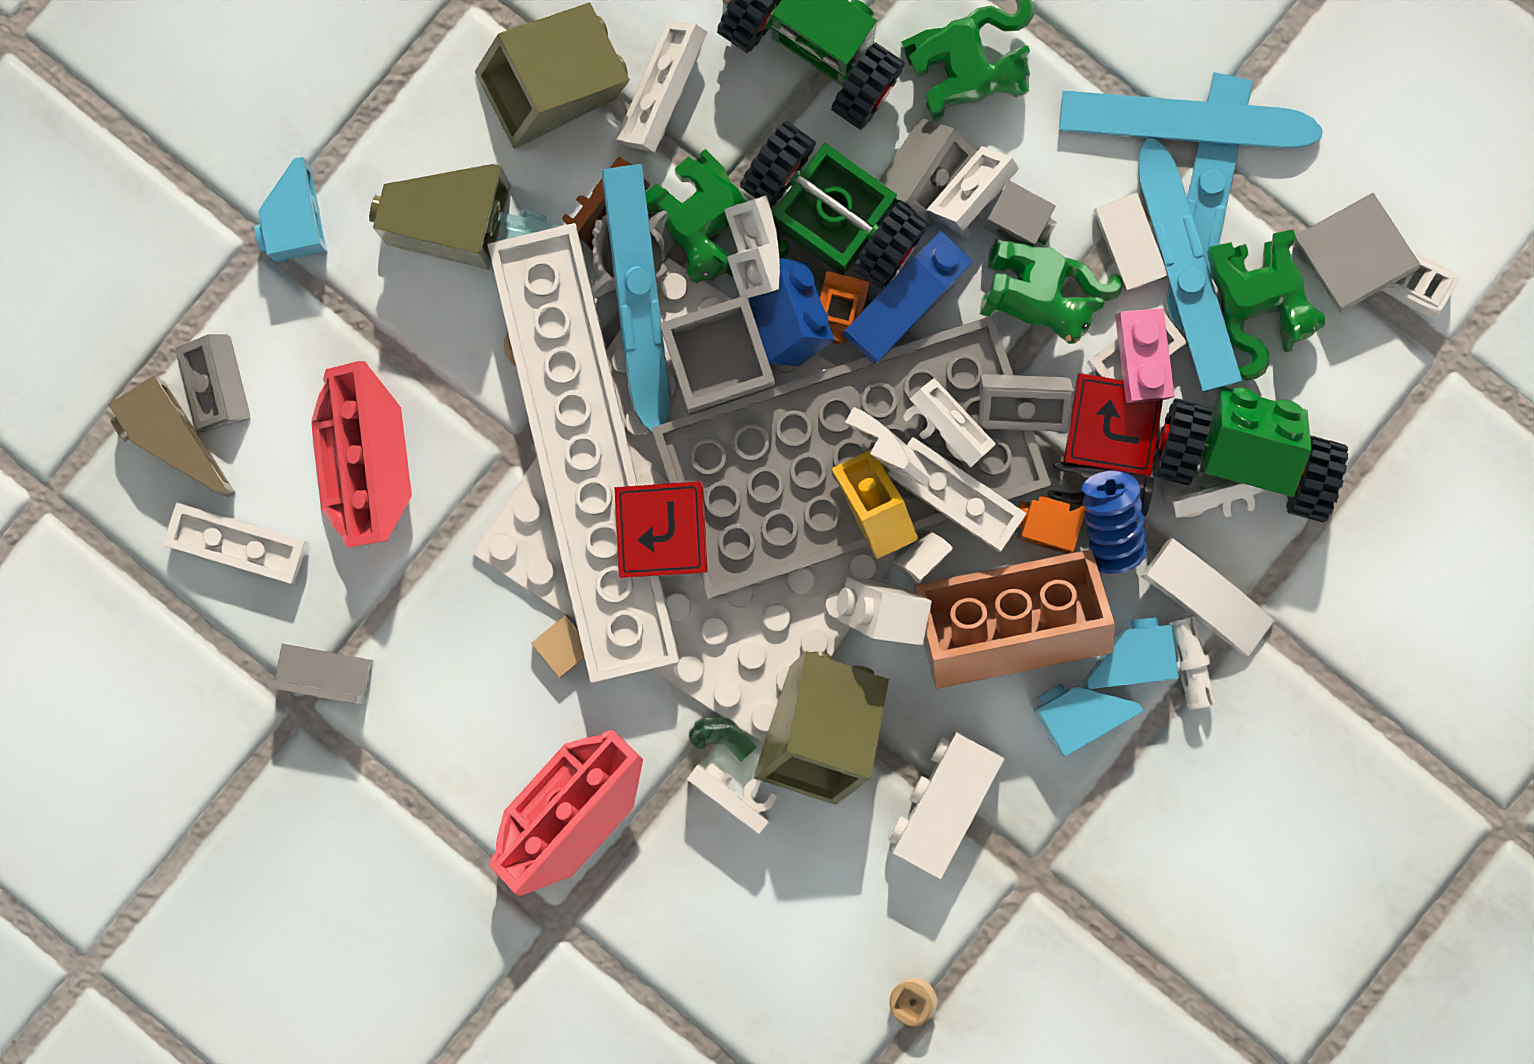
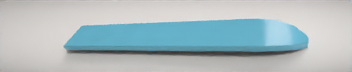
(1187, 120)
(1212, 176)
(1186, 268)
(637, 293)

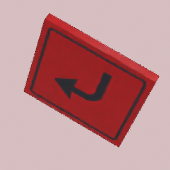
(1110, 431)
(661, 529)

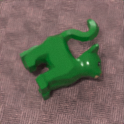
(964, 59)
(701, 215)
(1037, 291)
(1263, 291)

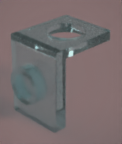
(527, 222)

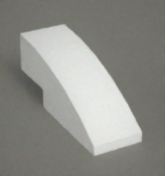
(1208, 596)

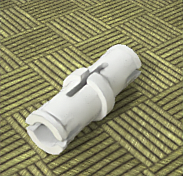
(1192, 663)

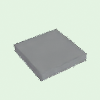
(1357, 252)

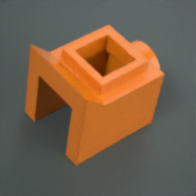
(845, 288)
(1050, 524)

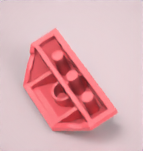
(360, 455)
(566, 812)

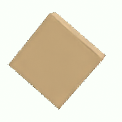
(560, 646)

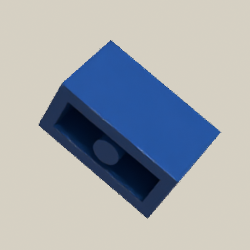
(792, 317)

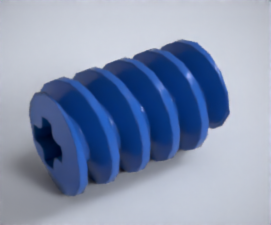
(1114, 521)

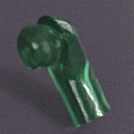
(721, 731)

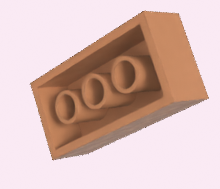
(1016, 619)

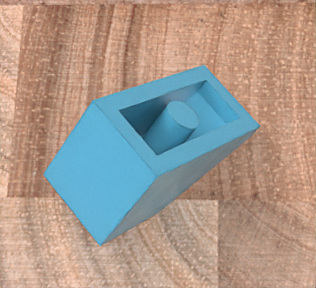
(291, 216)
(1139, 656)
(1080, 716)

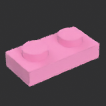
(1144, 355)

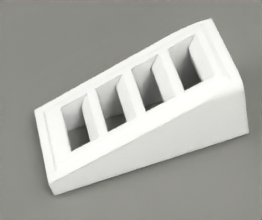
(1415, 298)

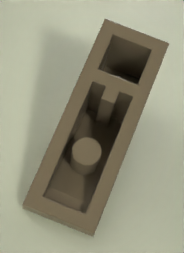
(159, 425)

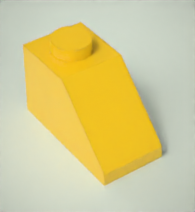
(875, 504)

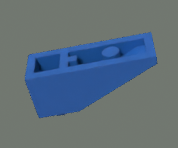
(908, 297)

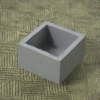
(717, 355)

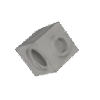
(1021, 216)

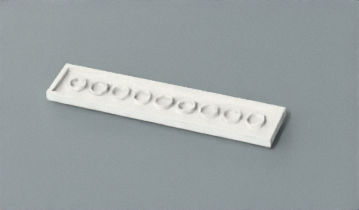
(579, 446)

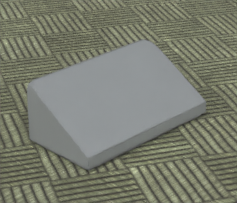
(213, 382)
(1025, 403)

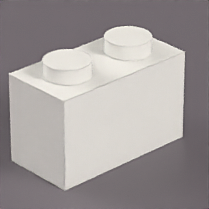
(883, 610)

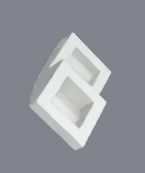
(757, 261)
(888, 447)
(923, 556)

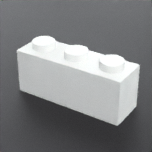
(945, 803)

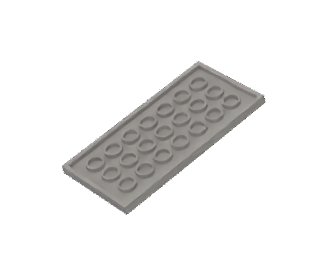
(773, 454)

